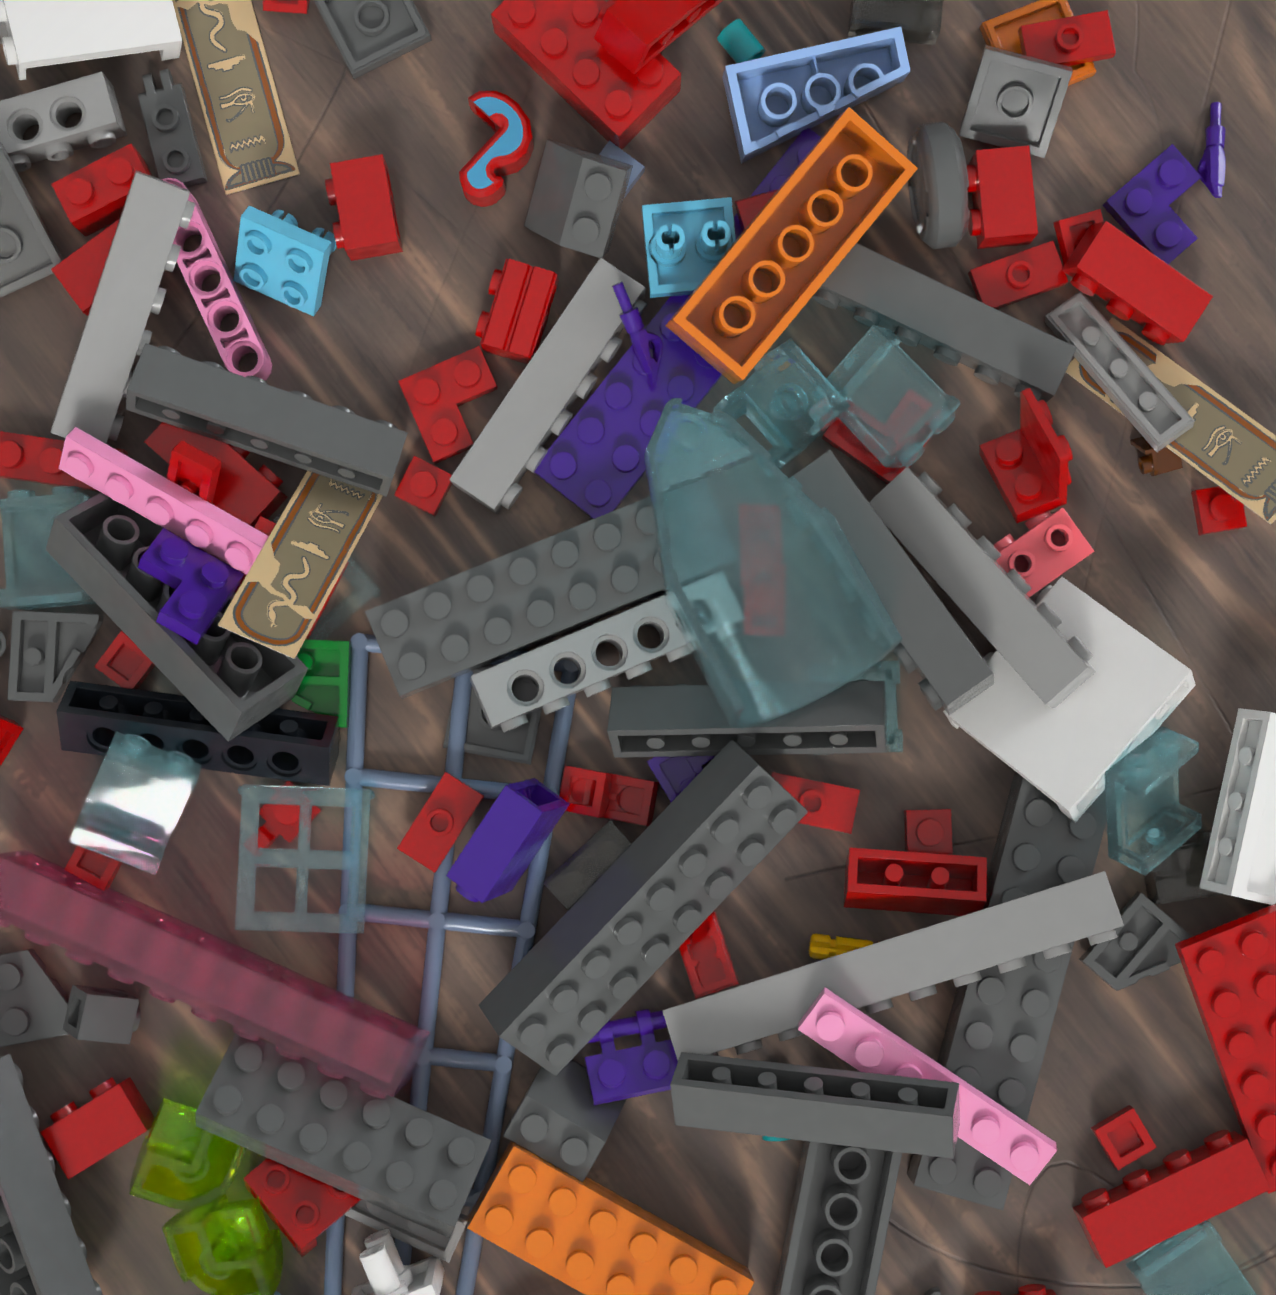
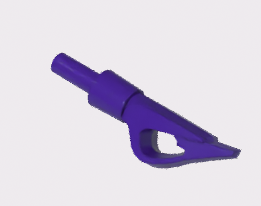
(1213, 162)
(639, 336)

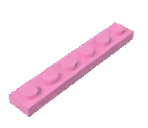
(161, 500)
(879, 1051)

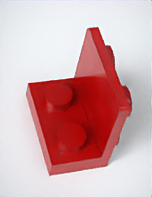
(1030, 462)
(297, 1202)

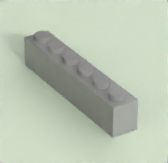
(122, 307)
(547, 389)
(982, 588)

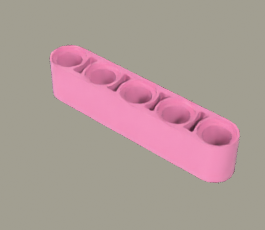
(222, 300)

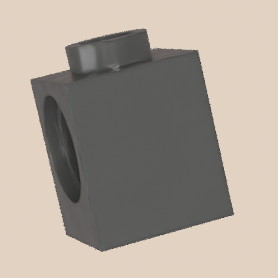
(102, 1014)

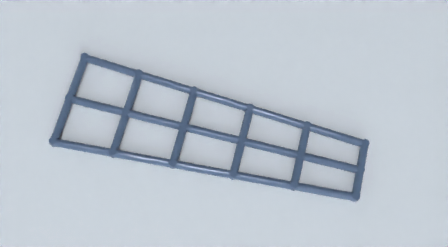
(437, 922)

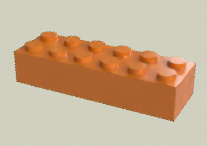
(791, 246)
(595, 1235)

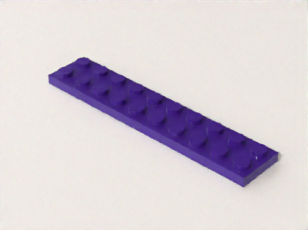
(605, 443)

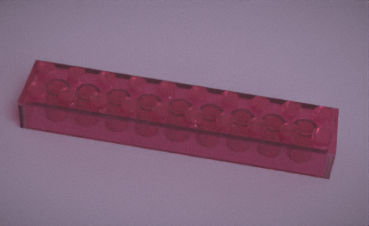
(209, 975)

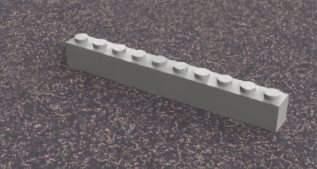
(900, 966)

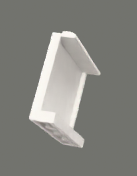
(86, 30)
(1098, 724)
(1244, 827)

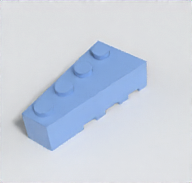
(801, 88)

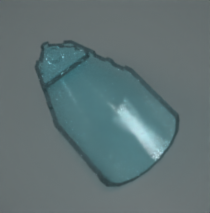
(756, 571)

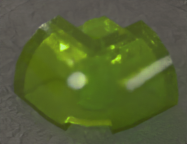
(182, 1162)
(226, 1247)

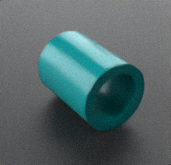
(740, 42)

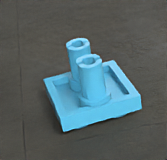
(685, 242)
(283, 259)

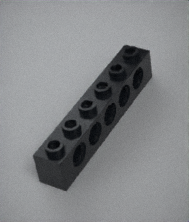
(279, 746)

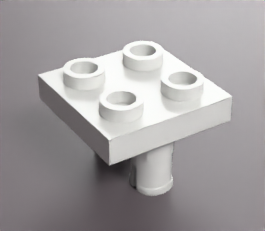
(390, 1276)

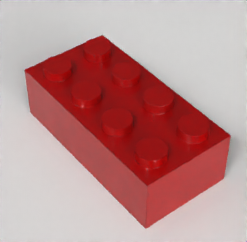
(562, 50)

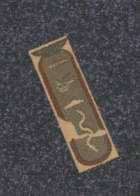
(236, 92)
(1223, 440)
(300, 563)

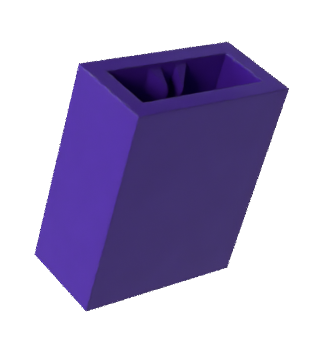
(506, 840)

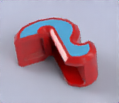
(502, 154)

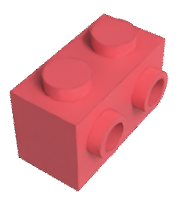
(1045, 550)

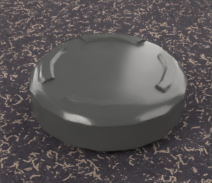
(938, 185)

